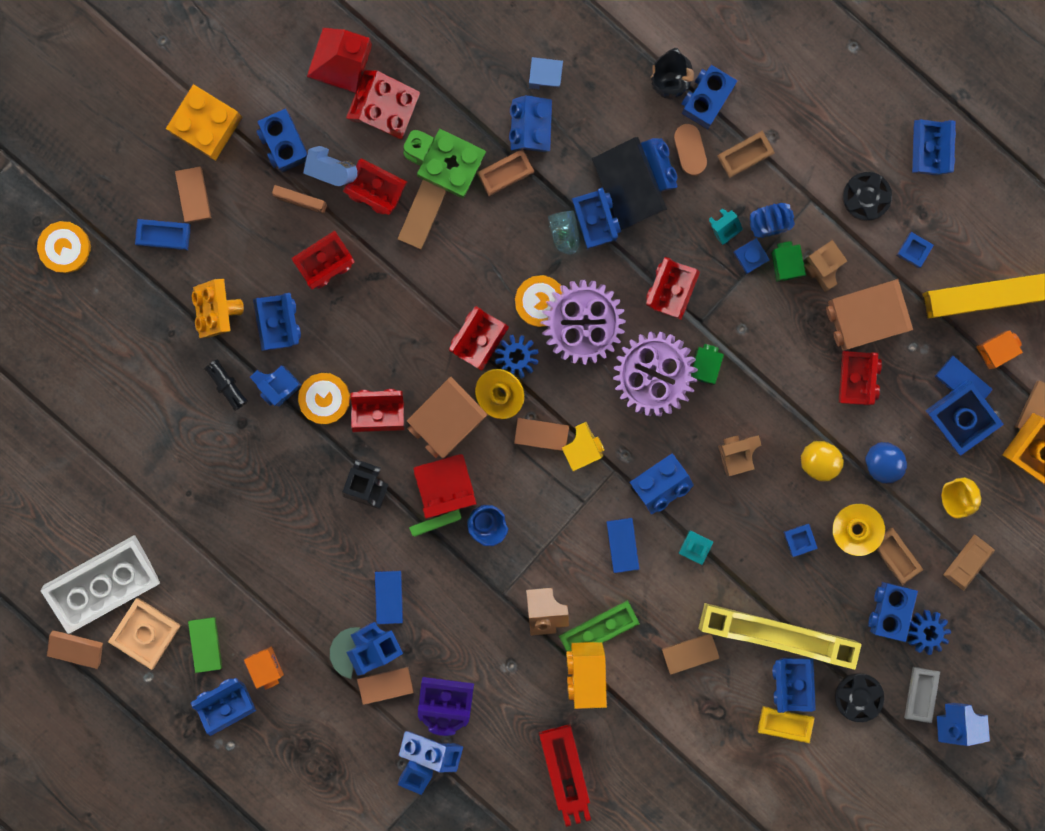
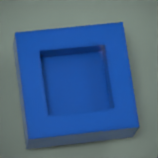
(915, 250)
(751, 256)
(800, 540)
(415, 777)

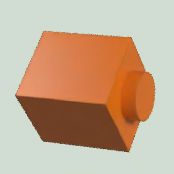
(1000, 349)
(264, 668)

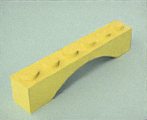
(780, 635)

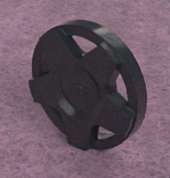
(867, 196)
(859, 697)

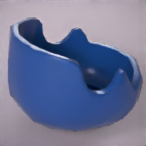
(886, 462)
(487, 525)

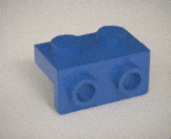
(530, 123)
(933, 147)
(657, 156)
(595, 218)
(276, 322)
(662, 484)
(794, 684)
(223, 705)

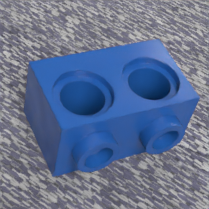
(713, 99)
(287, 139)
(900, 612)

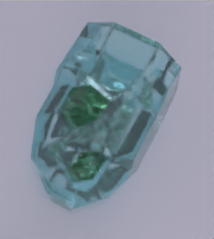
(564, 232)

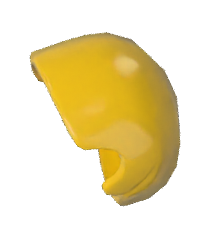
(822, 461)
(961, 497)

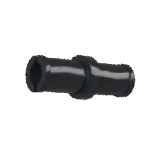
(226, 384)

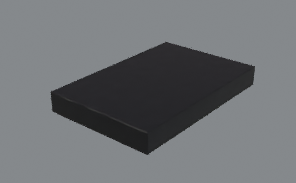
(630, 183)

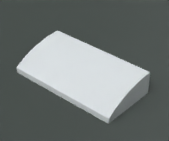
(100, 584)

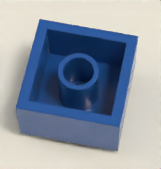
(964, 417)

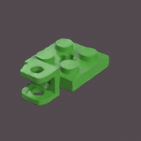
(434, 153)

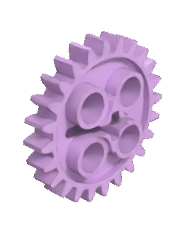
(583, 298)
(646, 395)

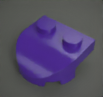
(444, 705)

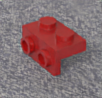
(375, 187)
(323, 260)
(672, 288)
(478, 338)
(859, 378)
(377, 410)

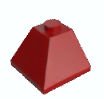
(340, 58)

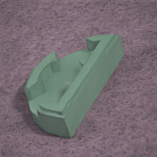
(341, 644)

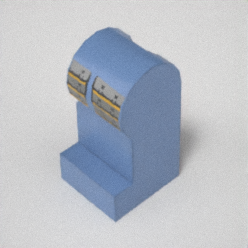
(329, 169)

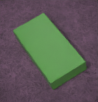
(435, 522)
(205, 644)

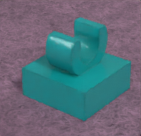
(726, 227)
(695, 547)

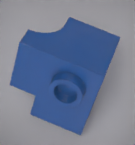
(276, 386)
(372, 648)
(962, 725)

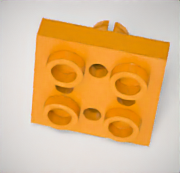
(214, 308)

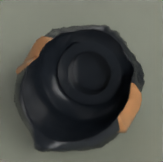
(672, 74)

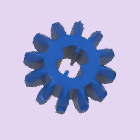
(772, 220)
(512, 349)
(935, 625)

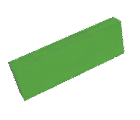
(602, 627)

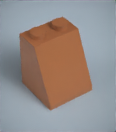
(869, 315)
(446, 418)

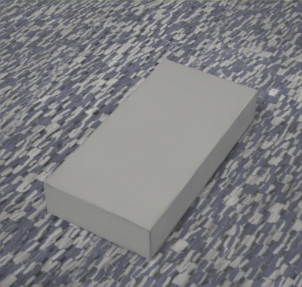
(922, 694)

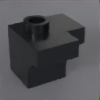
(364, 485)

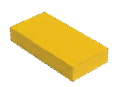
(786, 724)

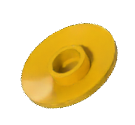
(493, 400)
(871, 532)

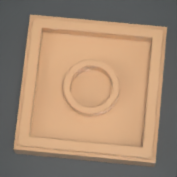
(144, 633)

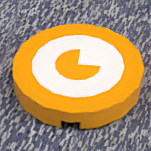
(63, 247)
(532, 299)
(324, 398)

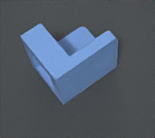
(545, 73)

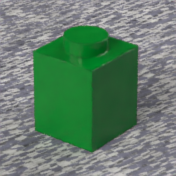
(788, 261)
(708, 364)

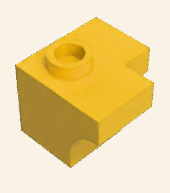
(584, 448)

